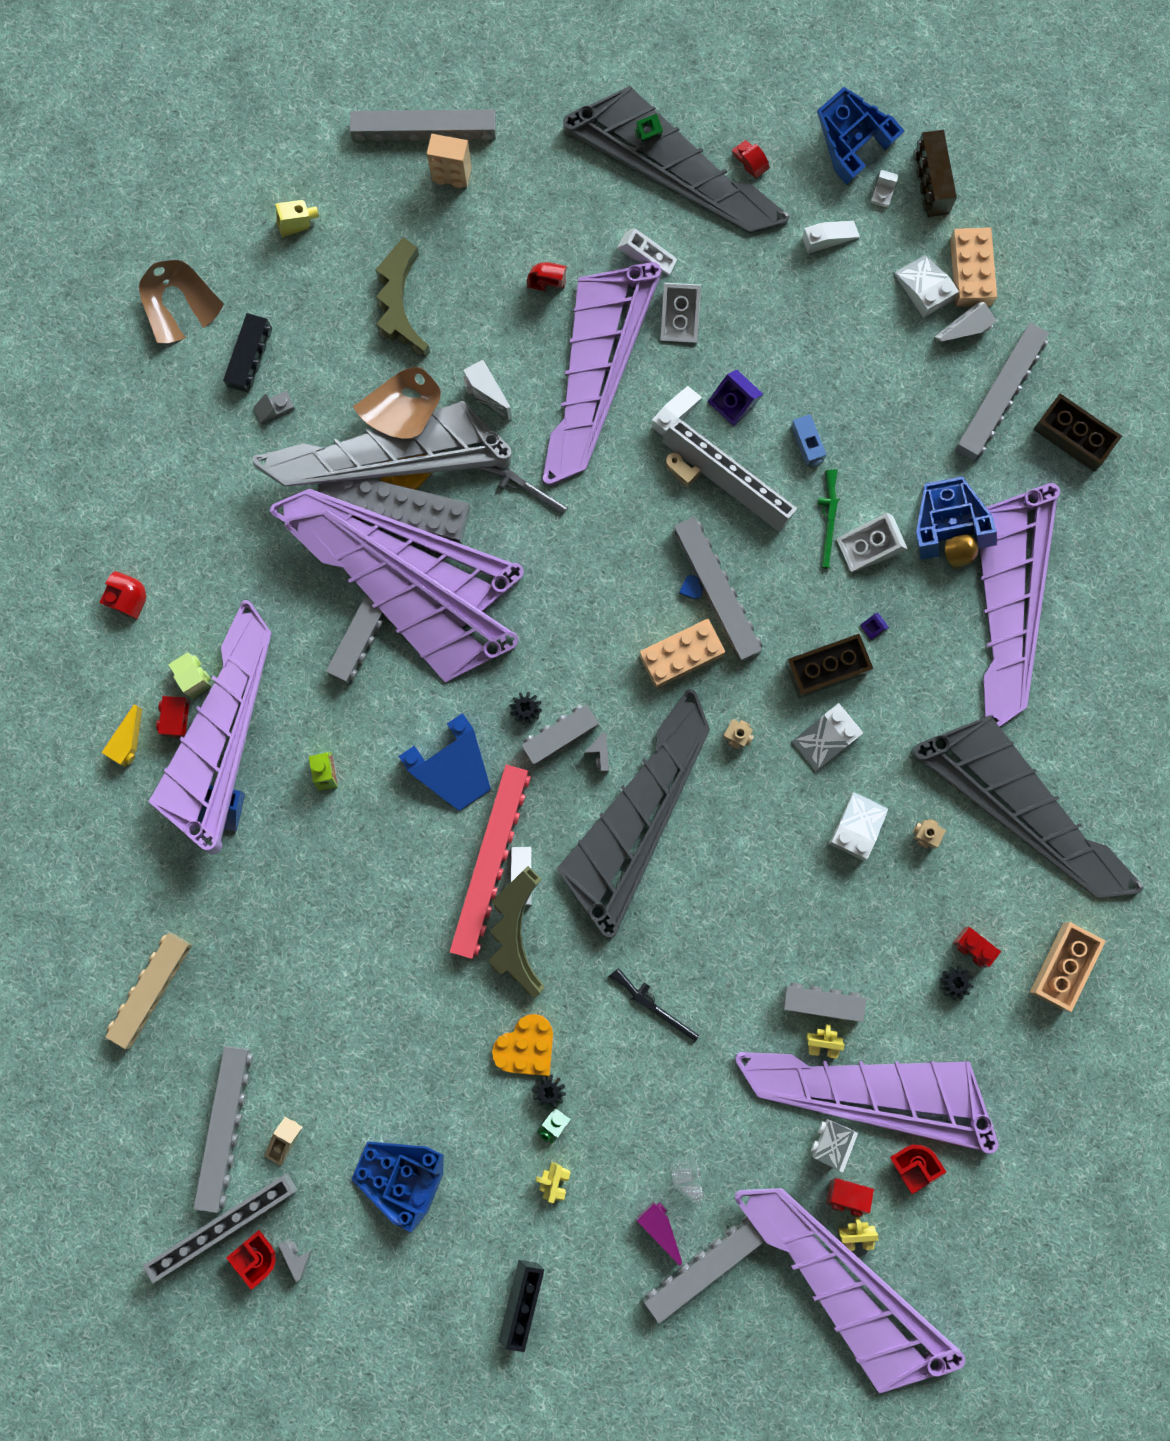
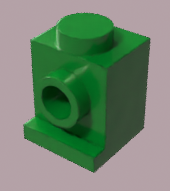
(651, 122)

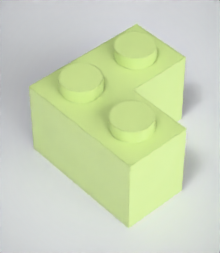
(190, 676)

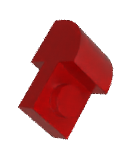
(752, 157)

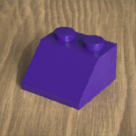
(735, 397)

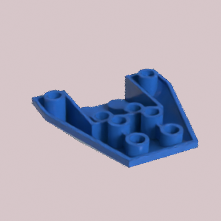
(400, 1180)

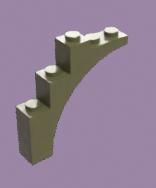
(393, 274)
(508, 932)

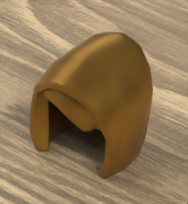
(961, 550)

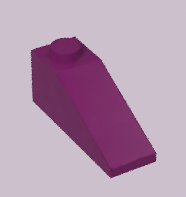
(657, 1224)

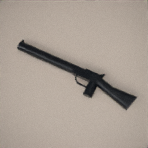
(638, 995)

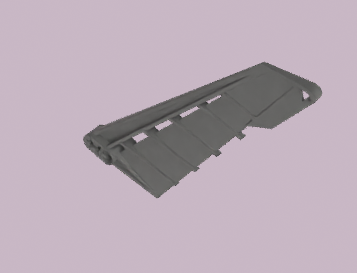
(732, 201)
(1005, 771)
(606, 845)

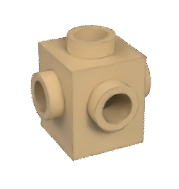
(738, 727)
(935, 834)

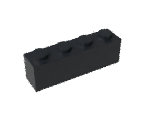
(247, 353)
(521, 1306)

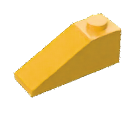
(125, 739)

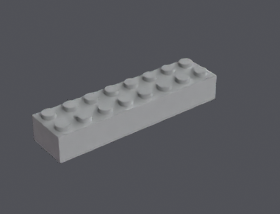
(413, 507)

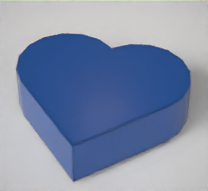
(691, 588)

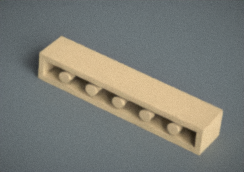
(148, 991)

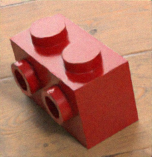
(173, 716)
(977, 947)
(849, 1196)

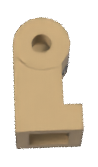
(681, 470)

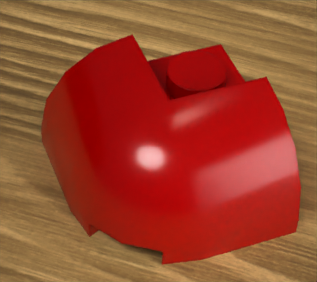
(546, 274)
(124, 594)
(917, 1167)
(253, 1259)

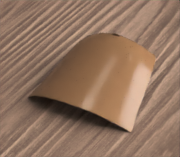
(197, 293)
(398, 414)

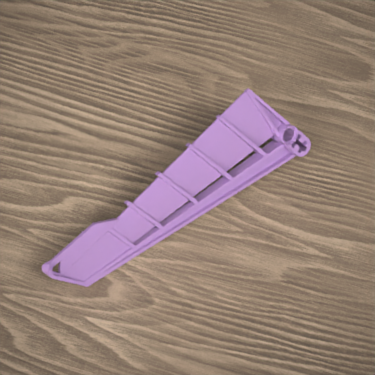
(594, 329)
(1003, 570)
(465, 585)
(427, 629)
(194, 763)
(921, 1087)
(869, 1333)

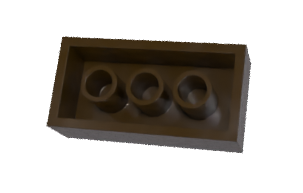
(935, 173)
(1077, 432)
(829, 665)

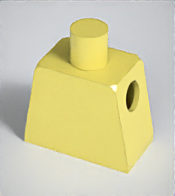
(294, 217)

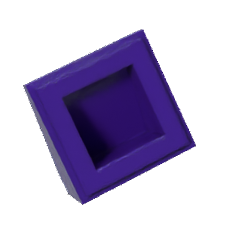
(874, 626)

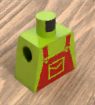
(323, 771)

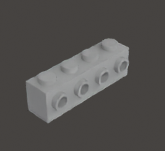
(560, 735)
(824, 1003)

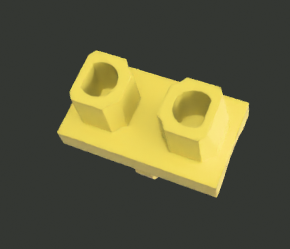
(825, 1039)
(550, 1181)
(858, 1233)

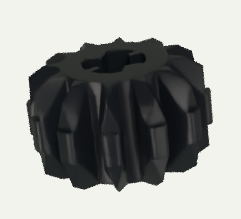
(518, 711)
(961, 977)
(556, 1092)

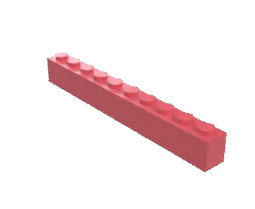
(489, 862)

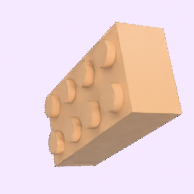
(973, 266)
(682, 653)
(1067, 966)

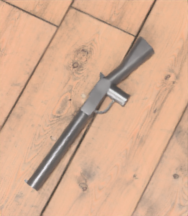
(511, 476)

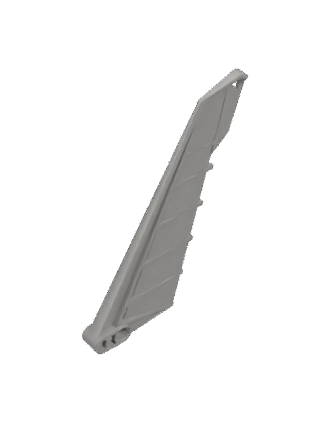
(445, 429)

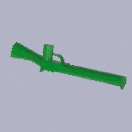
(831, 476)

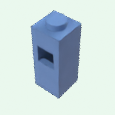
(808, 440)

